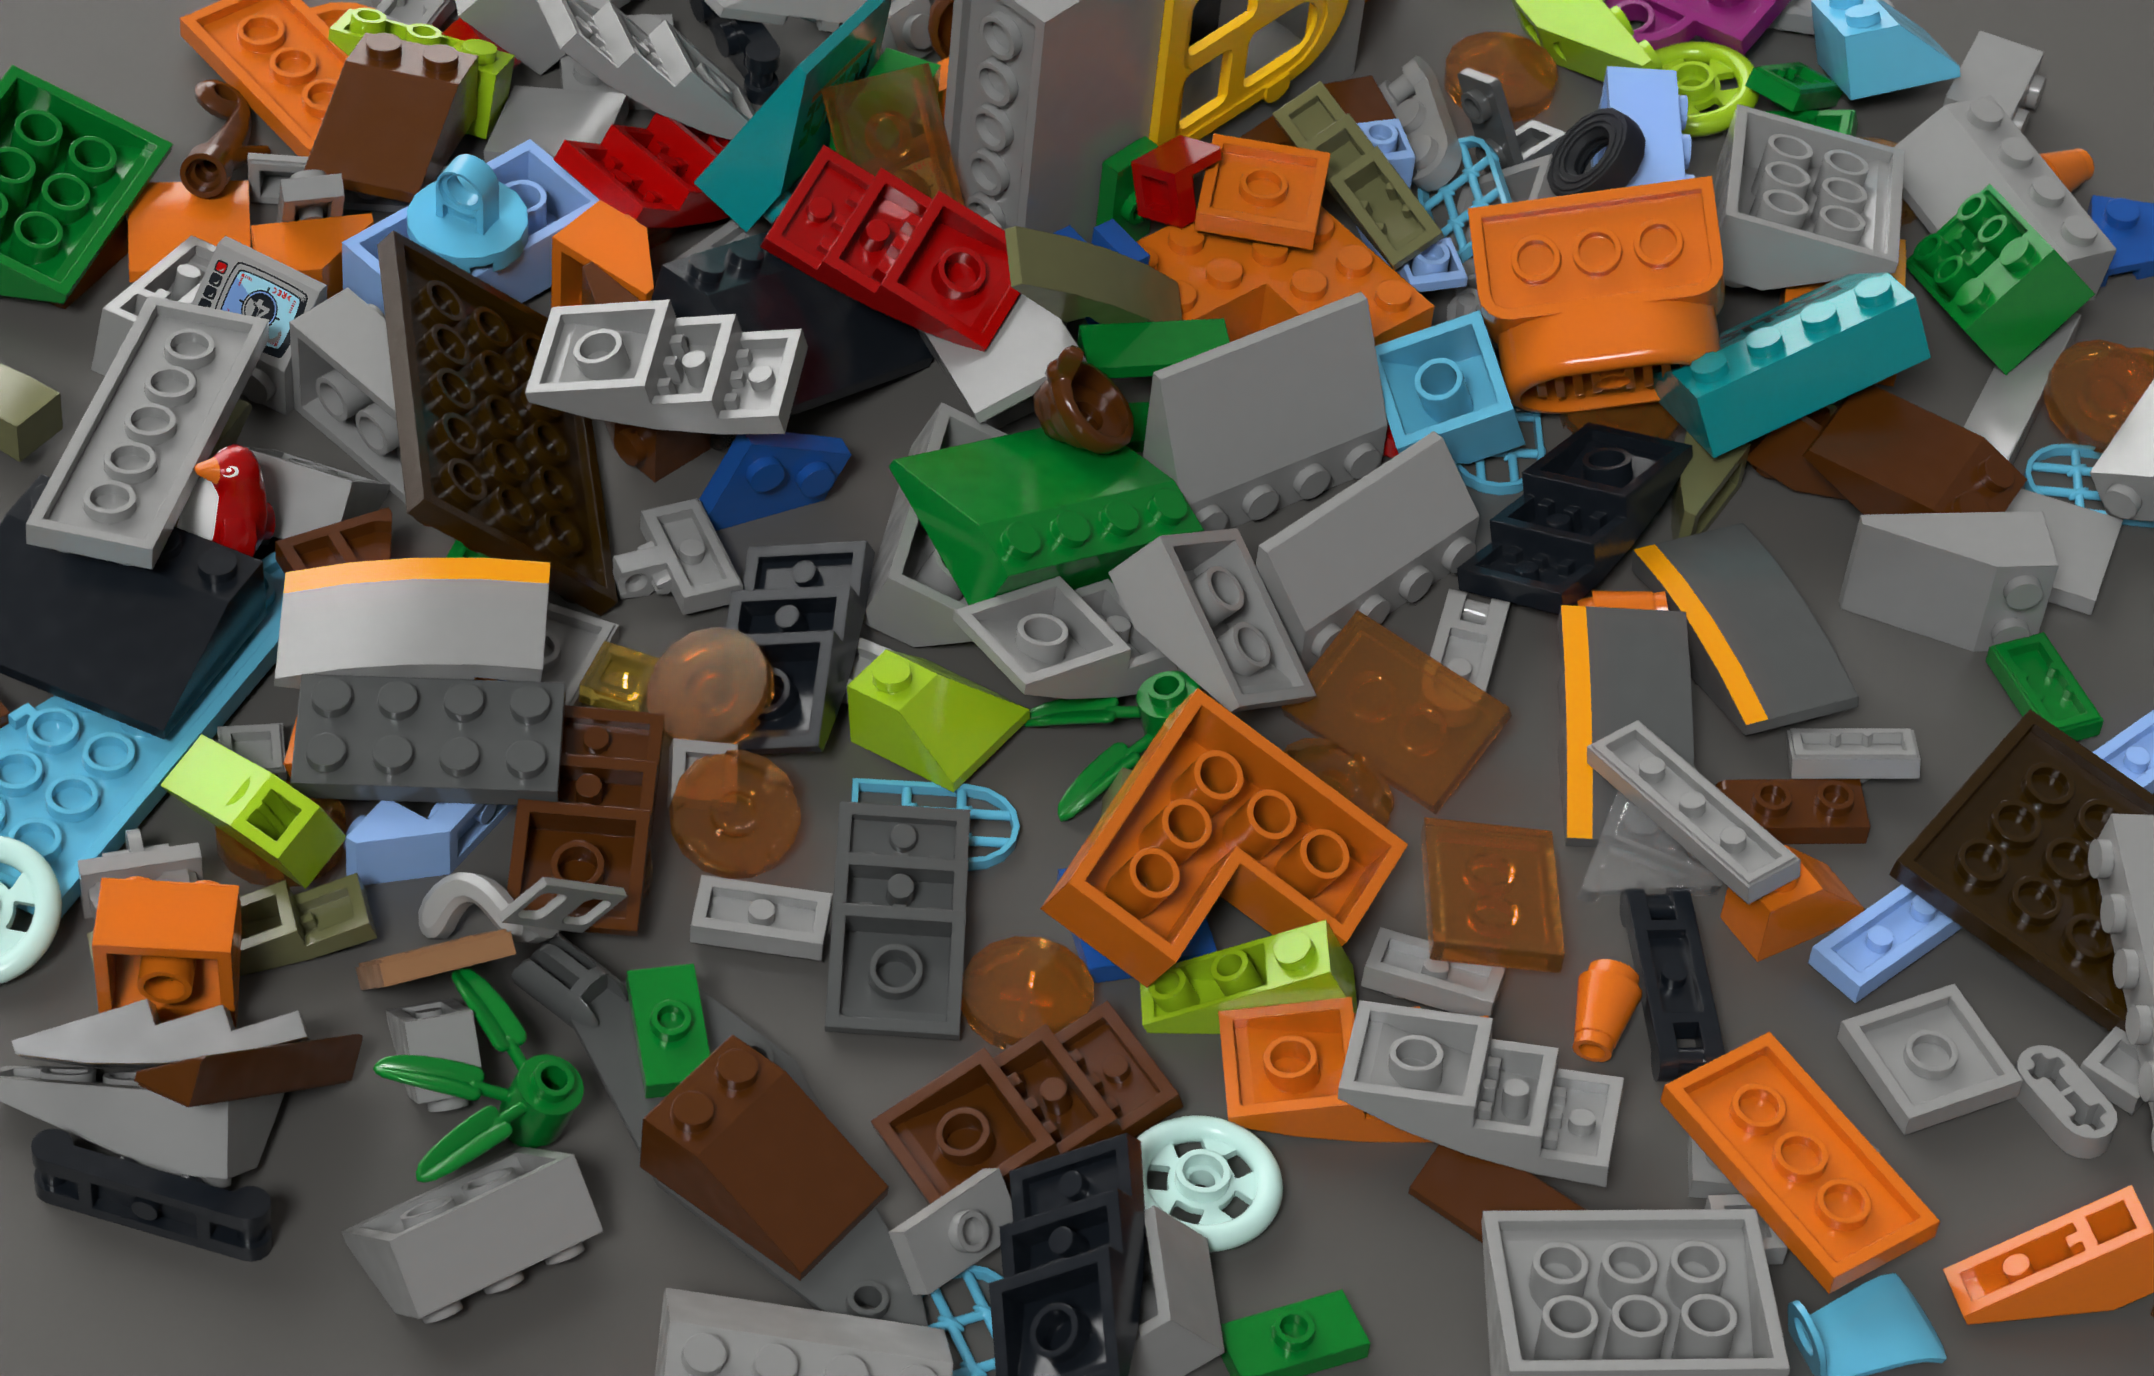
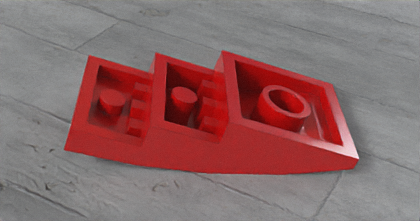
(648, 171)
(897, 250)

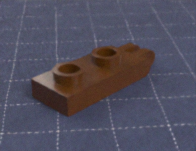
(1804, 808)

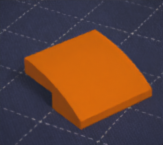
(171, 214)

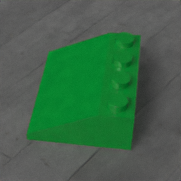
(63, 184)
(1038, 510)

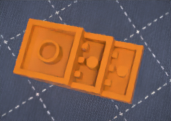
(1287, 1072)

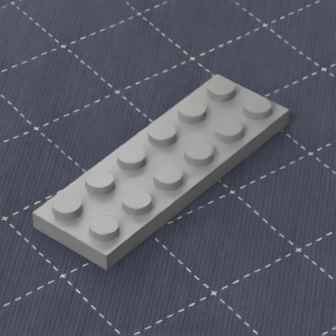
(146, 432)

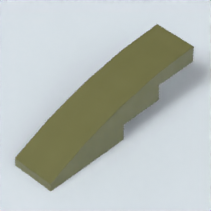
(1360, 176)
(1088, 280)
(302, 926)

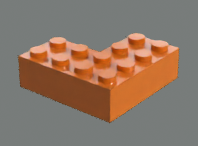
(1270, 283)
(1212, 818)

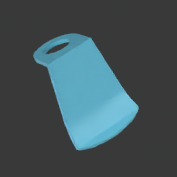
(1865, 1331)

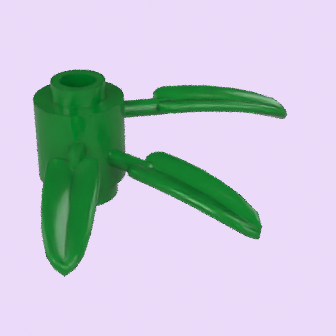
(1155, 701)
(530, 1110)

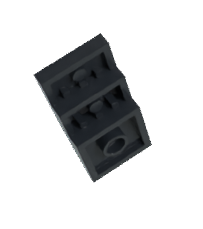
(1575, 517)
(807, 619)
(1072, 1264)

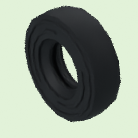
(1586, 139)

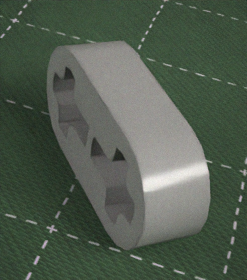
(2067, 1099)

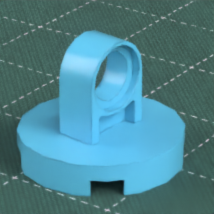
(469, 217)

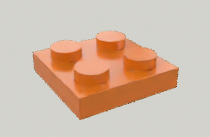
(1263, 192)

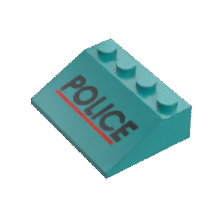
(781, 140)
(1795, 360)

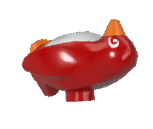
(230, 502)

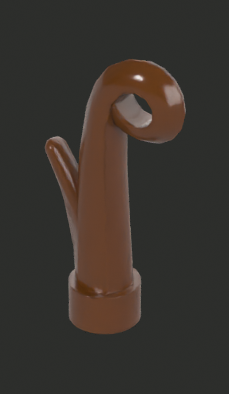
(212, 163)

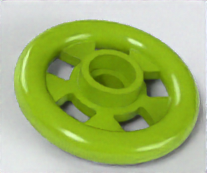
(1699, 74)

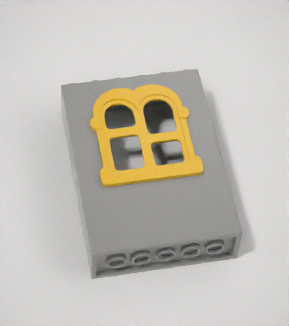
(1066, 83)

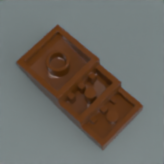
(602, 814)
(1028, 1103)

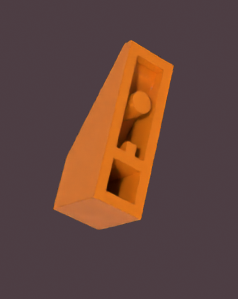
(2065, 1267)

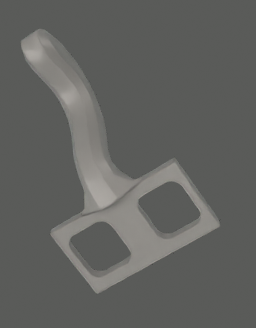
(455, 893)

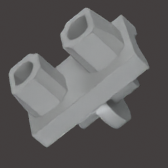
(154, 862)

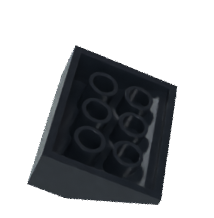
(846, 340)
(121, 634)

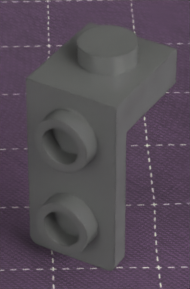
(1491, 120)

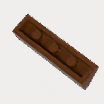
(255, 1071)
(1466, 1186)

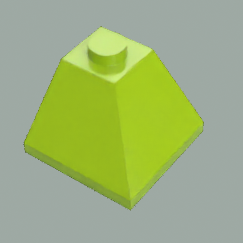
(929, 718)

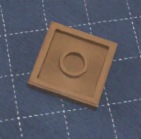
(435, 959)

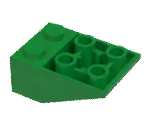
(1998, 278)

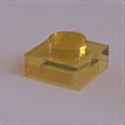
(617, 679)

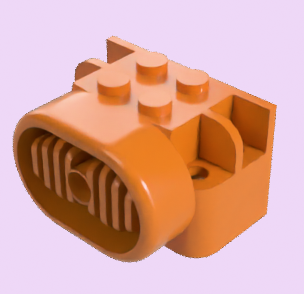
(1599, 291)

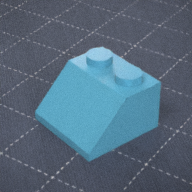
(1875, 48)
(1448, 385)

